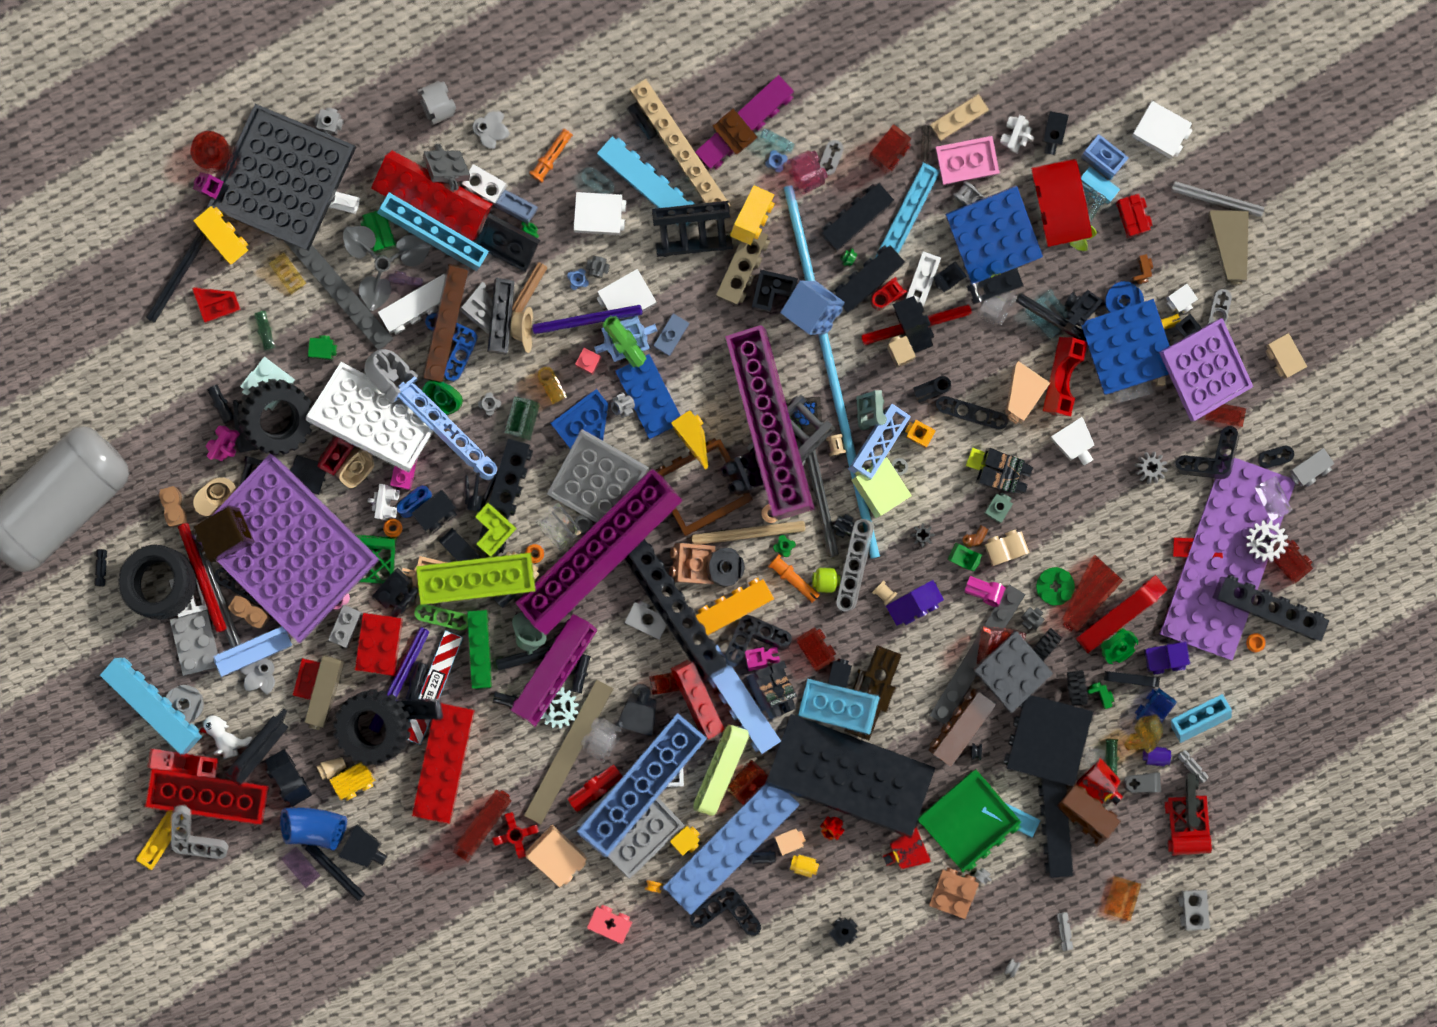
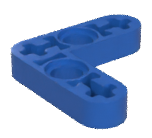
(460, 345)

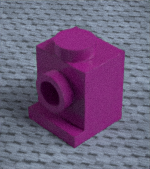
(203, 182)

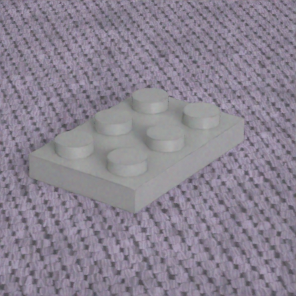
(194, 642)

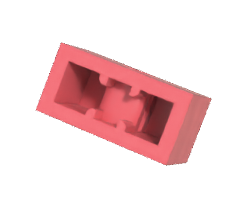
(615, 933)

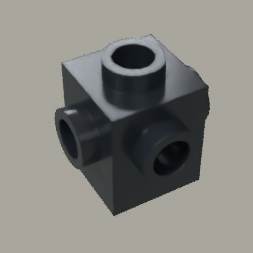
(841, 938)

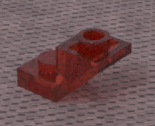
(663, 683)

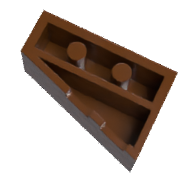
(1089, 814)

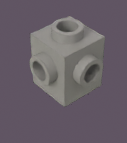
(332, 127)

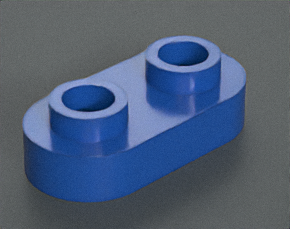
(413, 501)

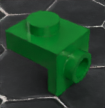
(964, 557)
(1105, 696)

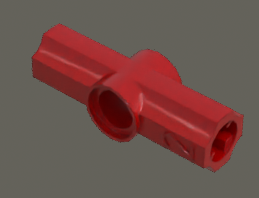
(595, 788)

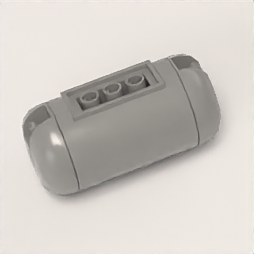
(58, 497)

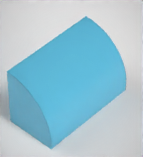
(1100, 184)

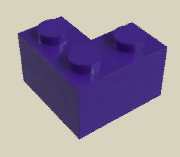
(915, 604)
(1167, 656)

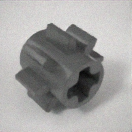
(597, 266)
(926, 531)
(1032, 618)

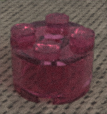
(807, 171)

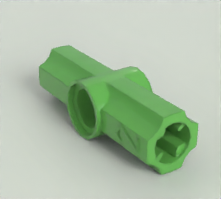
(624, 341)

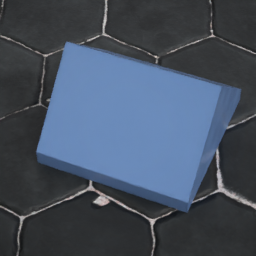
(1104, 157)

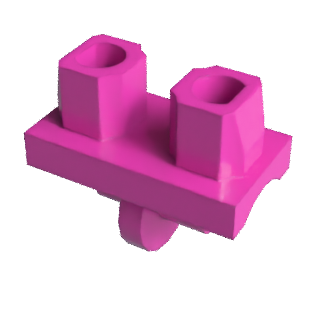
(224, 445)

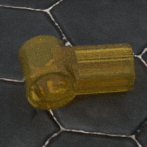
(552, 387)

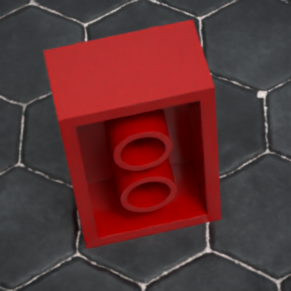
(379, 644)

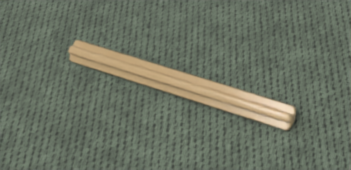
(746, 533)

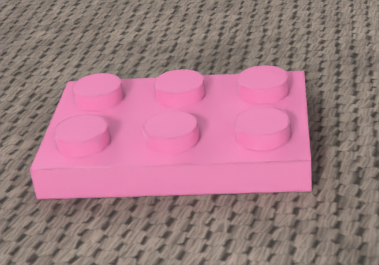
(967, 160)

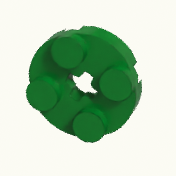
(1063, 578)
(1119, 646)

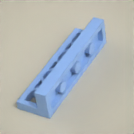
(872, 439)
(252, 651)

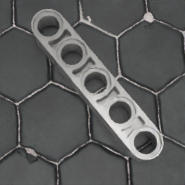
(848, 572)

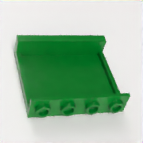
(961, 825)

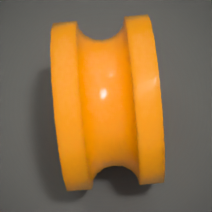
(653, 886)

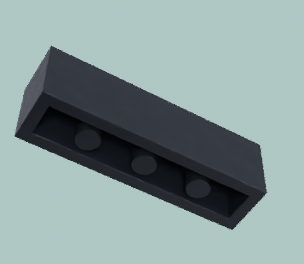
(854, 220)
(869, 278)

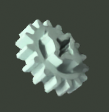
(568, 715)

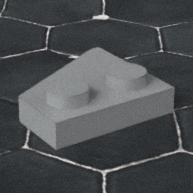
(479, 308)

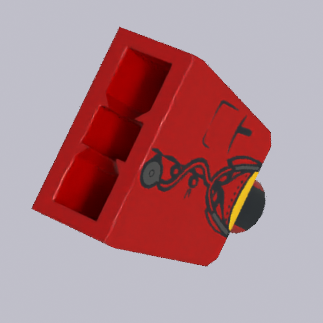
(1101, 783)
(907, 851)

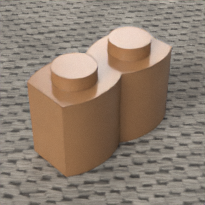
(172, 501)
(245, 609)

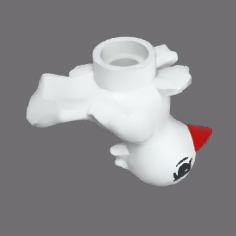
(225, 742)

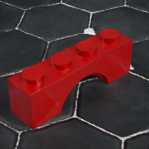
(1067, 356)

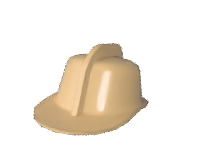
(521, 327)
(213, 495)

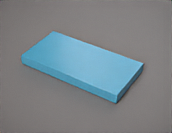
(838, 706)

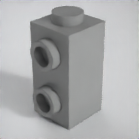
(1310, 468)

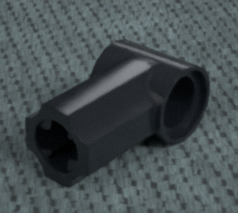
(930, 390)

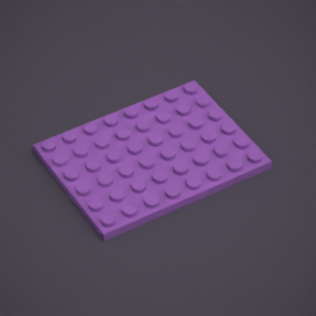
(301, 550)

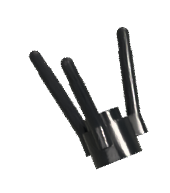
(473, 501)

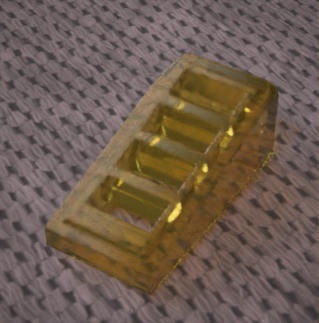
(276, 260)

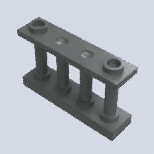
(809, 443)

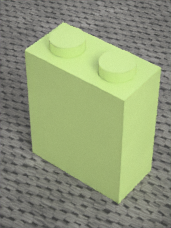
(883, 490)

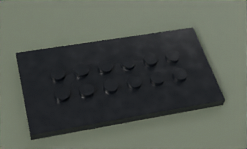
(850, 776)

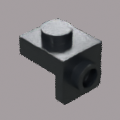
(949, 277)

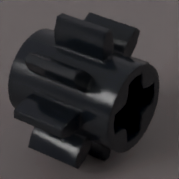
(844, 526)

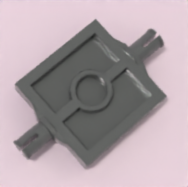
(446, 166)

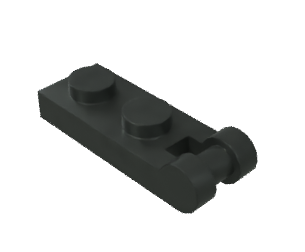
(1192, 802)

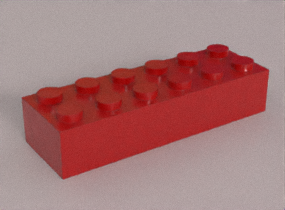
(412, 183)
(443, 764)
(207, 796)

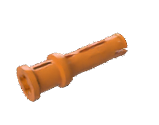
(543, 162)
(786, 572)

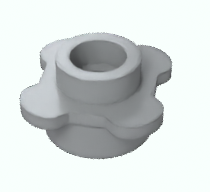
(484, 403)
(982, 875)

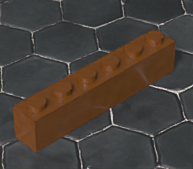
(445, 322)

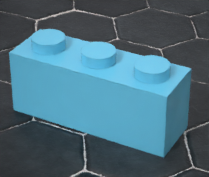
(1201, 718)

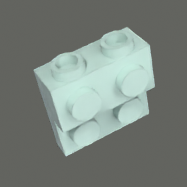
(263, 372)

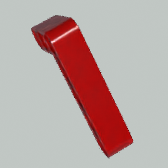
(1122, 614)

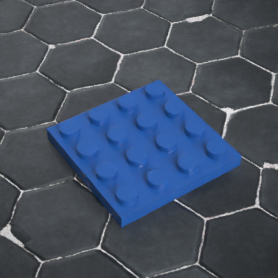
(994, 235)
(1127, 346)

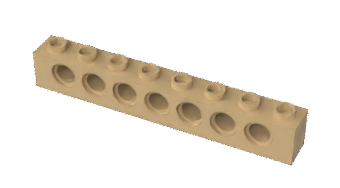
(676, 143)

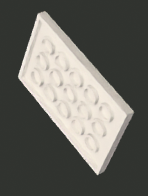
(366, 418)

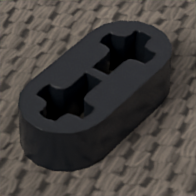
(1274, 452)

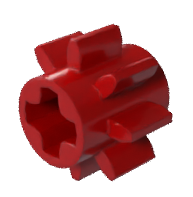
(832, 828)

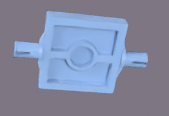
(638, 331)

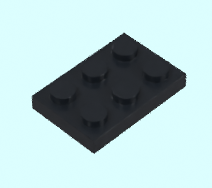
(508, 242)

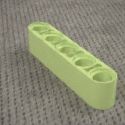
(721, 770)

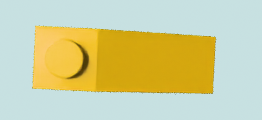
(692, 434)

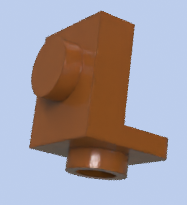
(1145, 266)

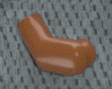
(975, 539)

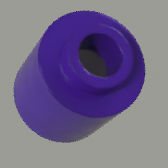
(1158, 757)

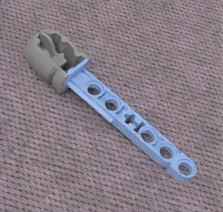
(384, 368)

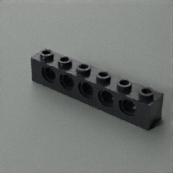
(512, 449)
(1225, 593)

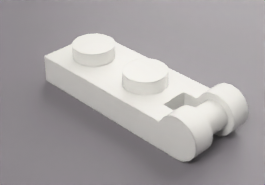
(924, 276)

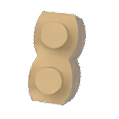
(1006, 548)

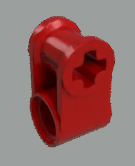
(890, 292)

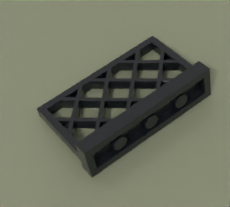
(258, 748)

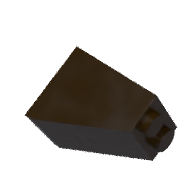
(223, 534)

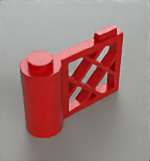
(1188, 841)

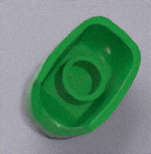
(444, 396)

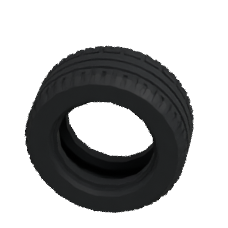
(132, 574)

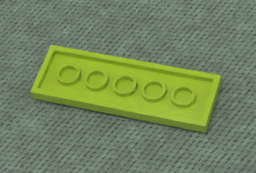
(475, 578)

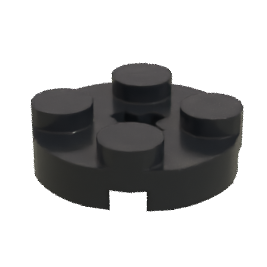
(715, 571)

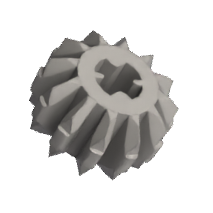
(1153, 461)

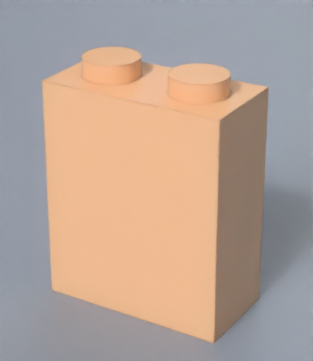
(556, 856)

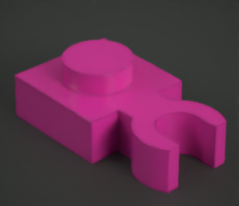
(758, 658)

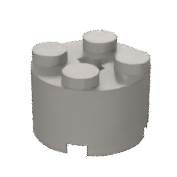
(436, 102)

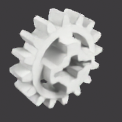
(1254, 544)

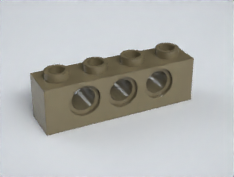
(733, 295)

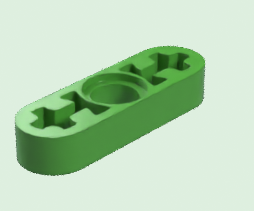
(427, 618)

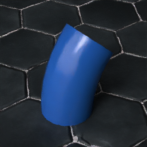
(312, 827)

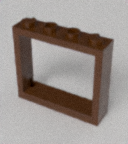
(680, 462)

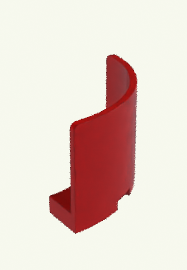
(1062, 202)

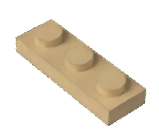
(959, 117)

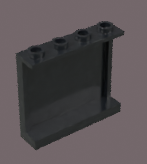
(1048, 740)

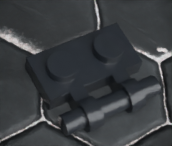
(392, 588)

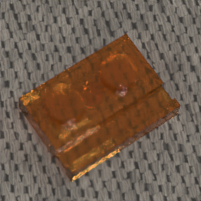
(1122, 898)

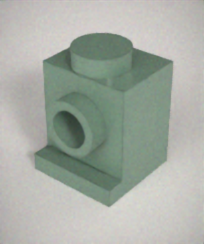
(993, 512)

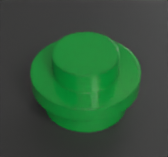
(848, 257)

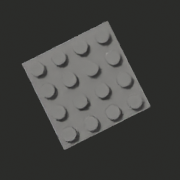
(595, 477)
(644, 838)

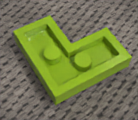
(499, 529)

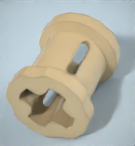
(835, 445)
(884, 593)

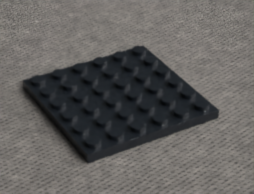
(282, 176)

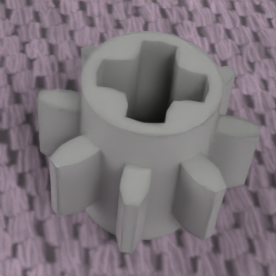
(622, 405)

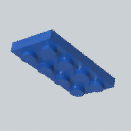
(650, 397)

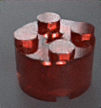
(221, 153)

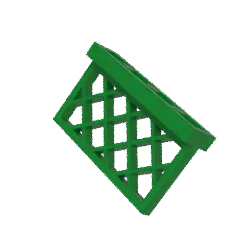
(380, 543)

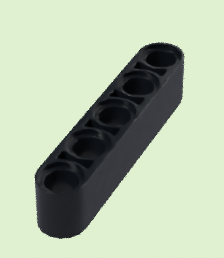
(462, 551)

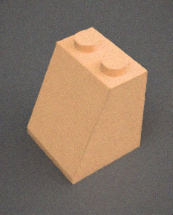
(1024, 392)

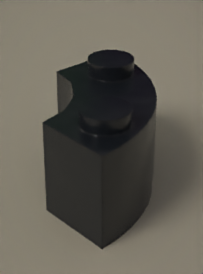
(292, 785)

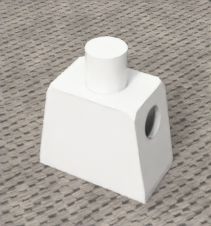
(1075, 441)

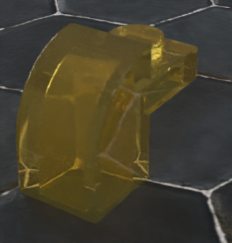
(1147, 735)

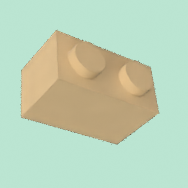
(901, 351)
(1285, 356)

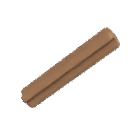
(529, 287)

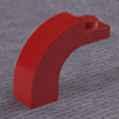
(183, 763)

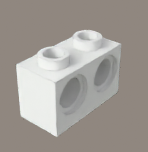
(486, 181)

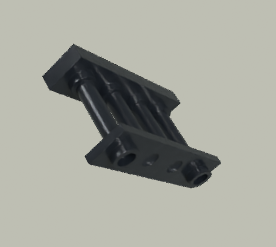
(692, 213)

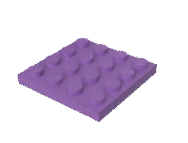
(1206, 369)

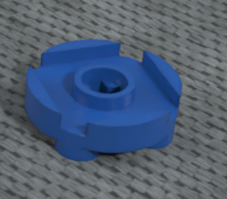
(1122, 289)

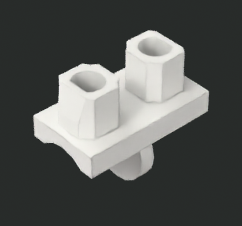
(1020, 134)
(382, 501)

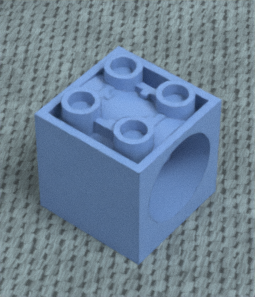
(813, 307)

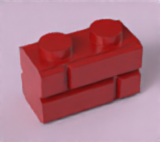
(1133, 215)

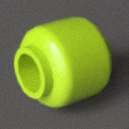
(825, 580)

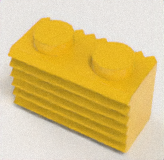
(352, 780)

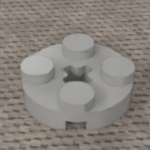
(194, 699)

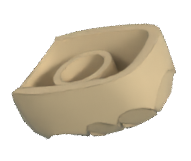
(355, 467)

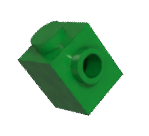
(322, 348)

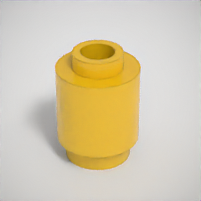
(804, 865)

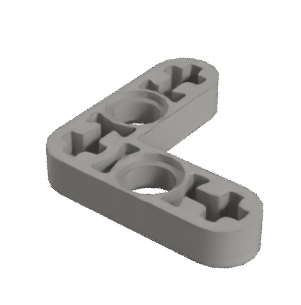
(186, 838)

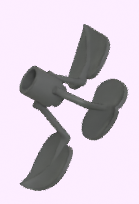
(359, 241)

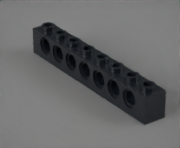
(706, 668)

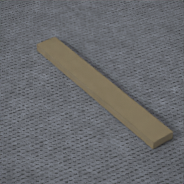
(568, 752)

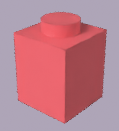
(588, 361)

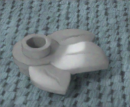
(493, 130)
(257, 678)

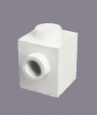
(1181, 300)

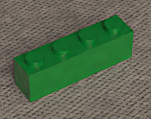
(479, 649)

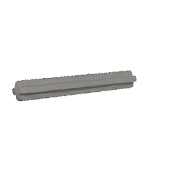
(1217, 199)

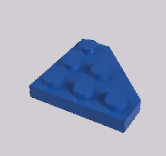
(587, 414)

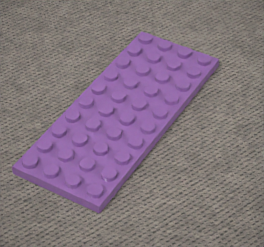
(1223, 528)

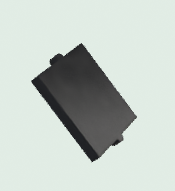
(309, 473)

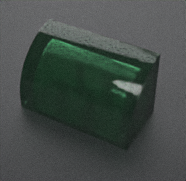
(522, 418)

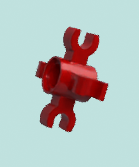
(507, 838)

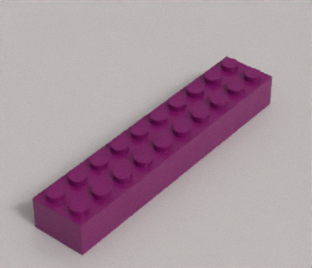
(769, 423)
(599, 551)

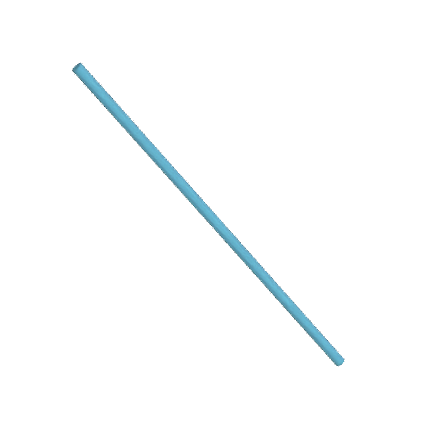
(829, 362)

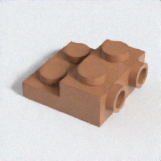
(690, 563)
(954, 893)

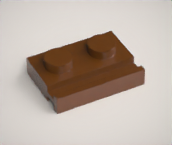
(734, 132)

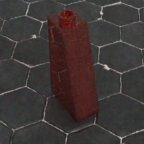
(1091, 592)
(482, 825)

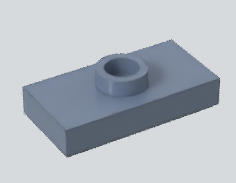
(516, 206)
(671, 334)

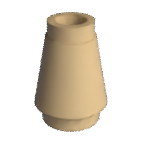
(330, 768)

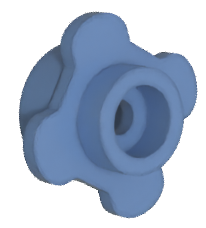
(776, 156)
(577, 274)

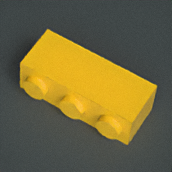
(753, 215)
(221, 234)

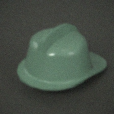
(527, 636)

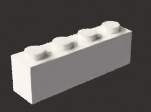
(413, 306)

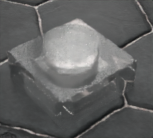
(1092, 755)

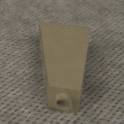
(1231, 239)
(324, 692)

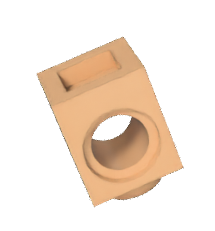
(790, 841)

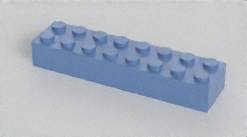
(641, 785)
(730, 847)

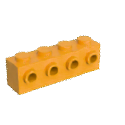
(734, 607)

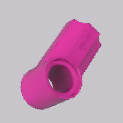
(989, 592)

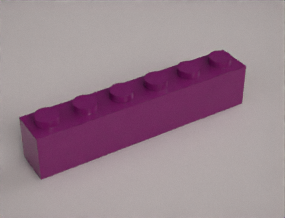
(754, 113)
(554, 670)

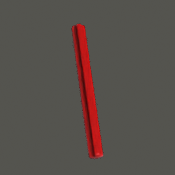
(934, 319)
(202, 578)

